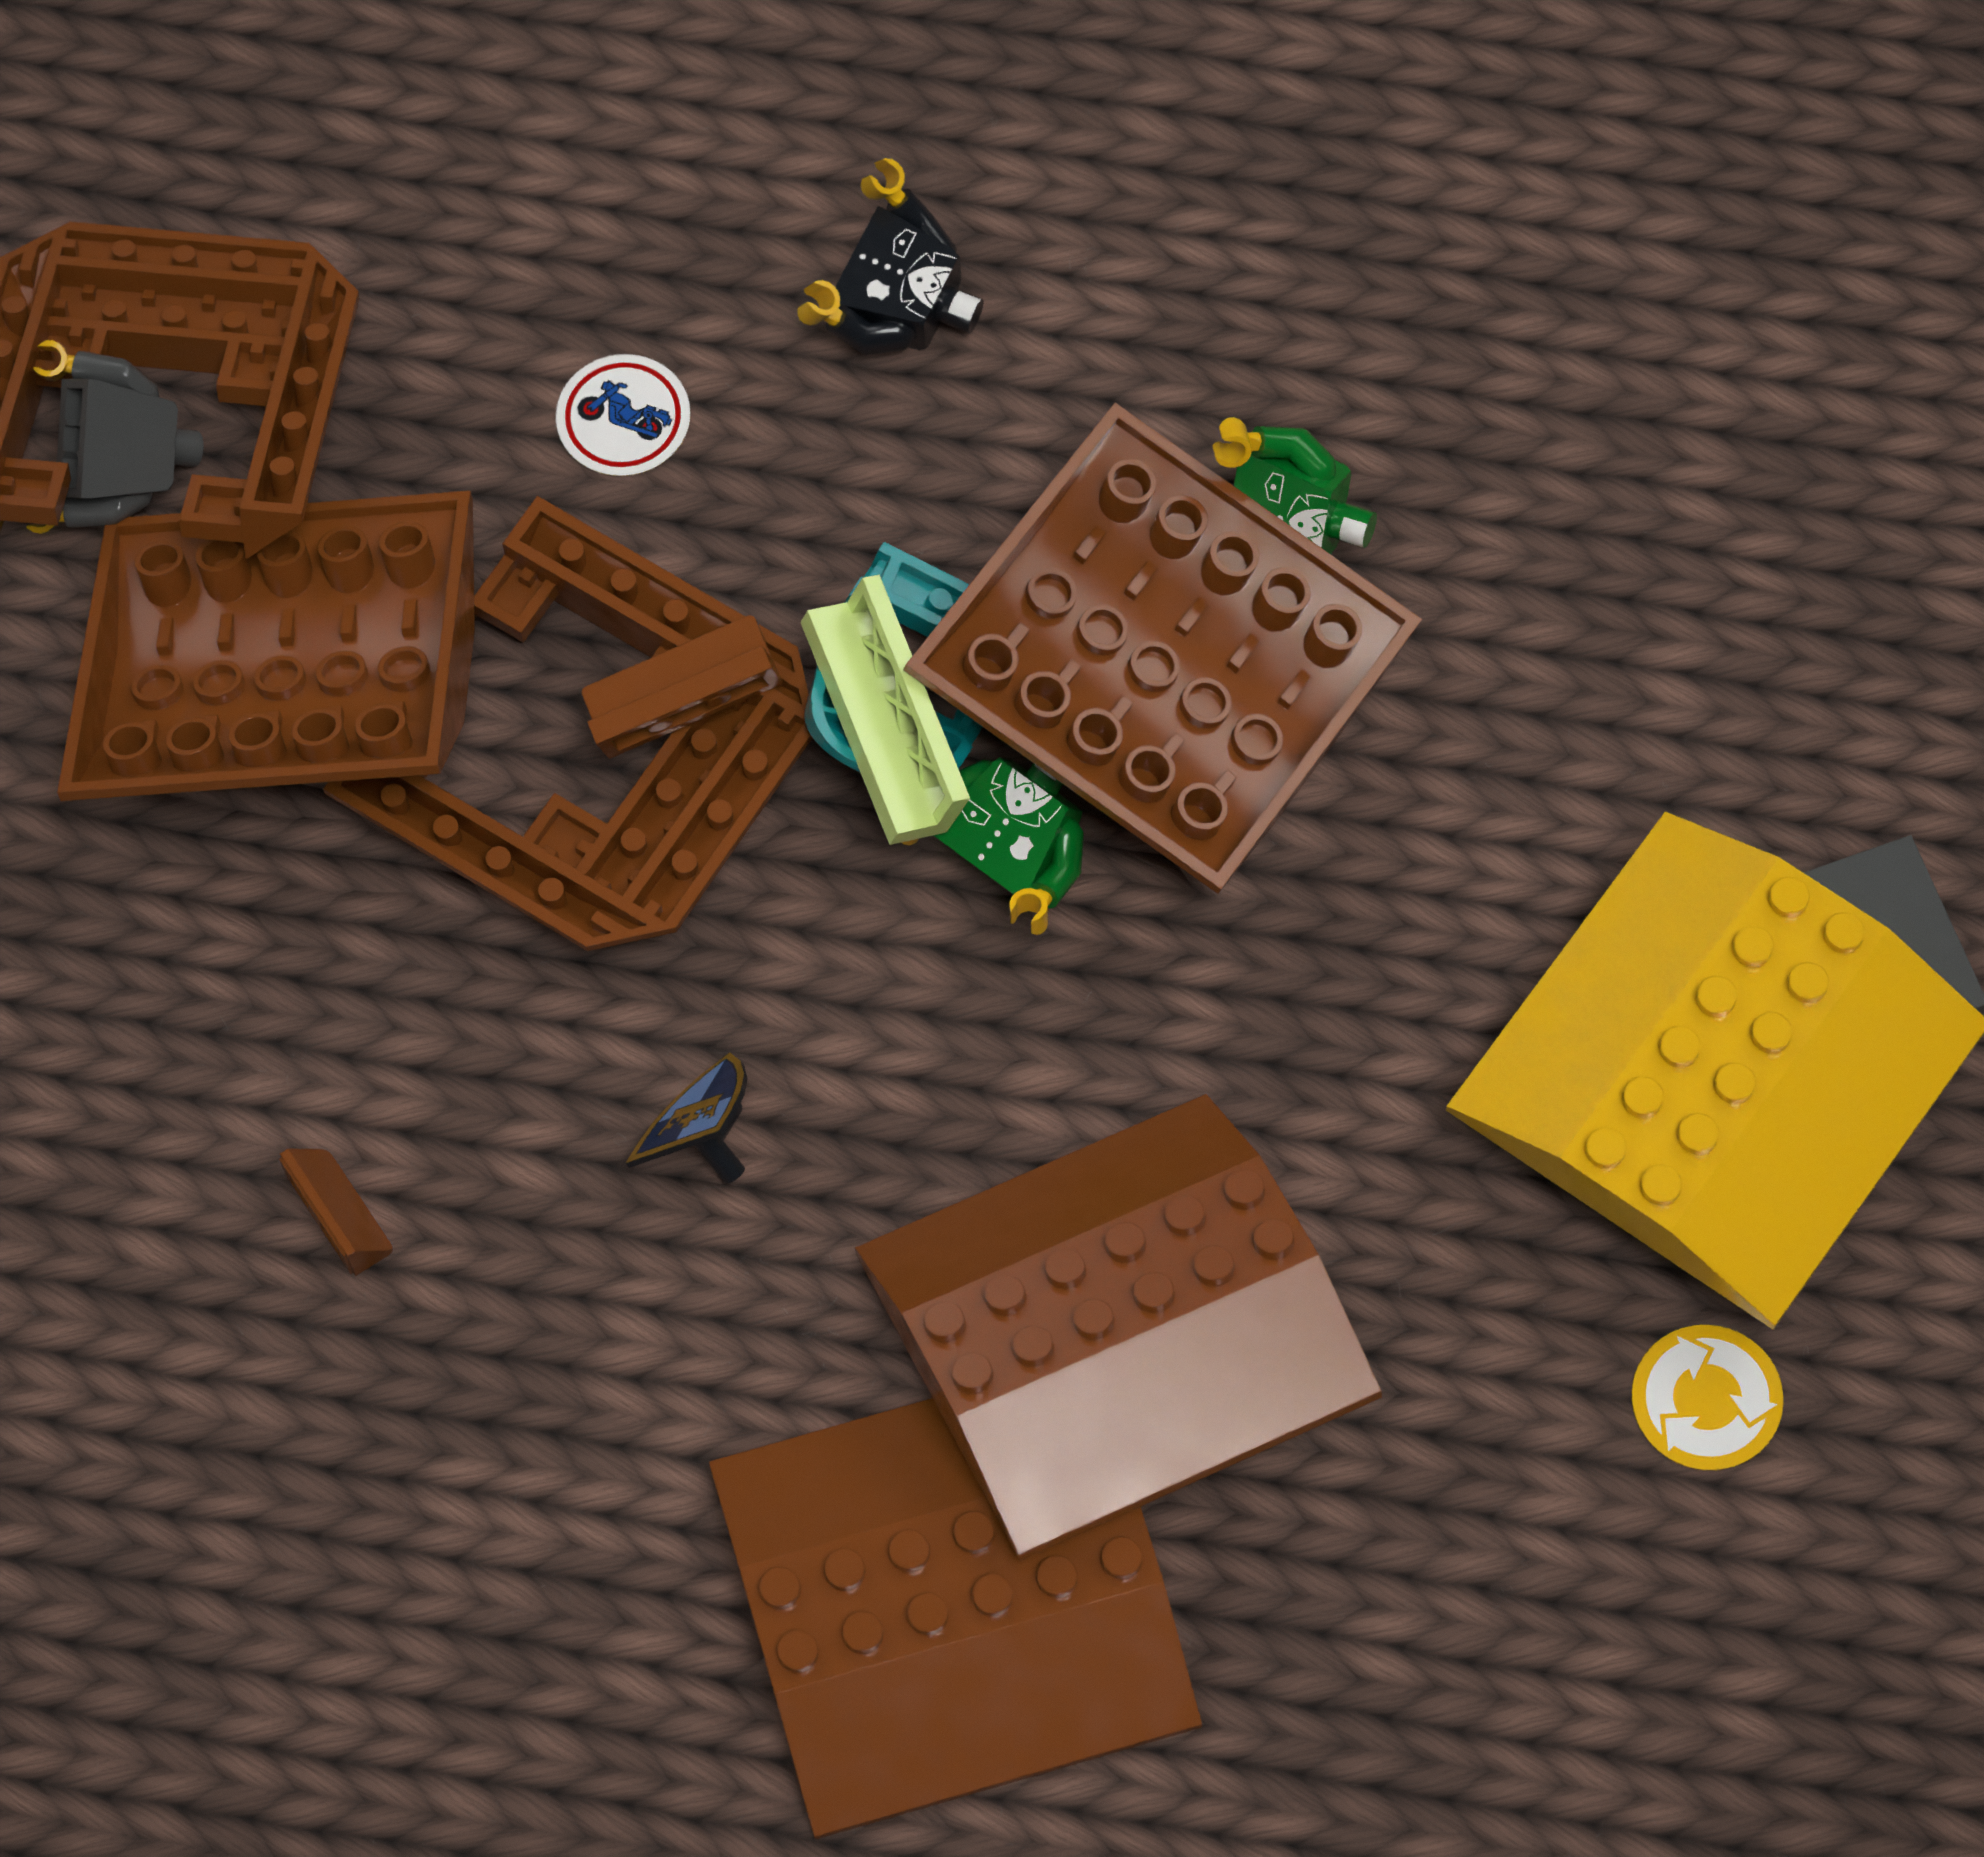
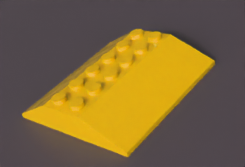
(1723, 1062)

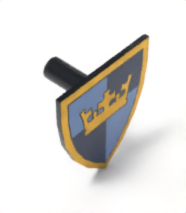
(701, 1118)

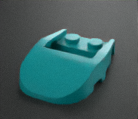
(920, 601)

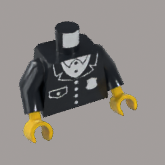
(897, 279)

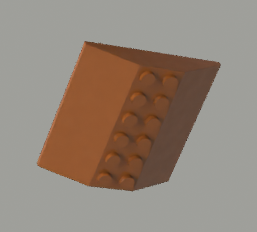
(1164, 647)
(278, 668)
(1120, 1323)
(915, 1638)

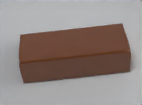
(336, 1208)

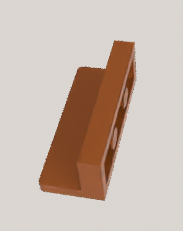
(680, 686)

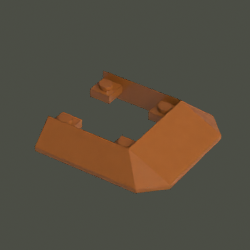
(226, 305)
(687, 808)

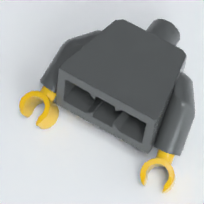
(114, 438)

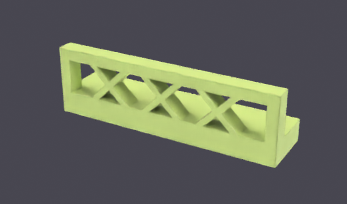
(886, 714)

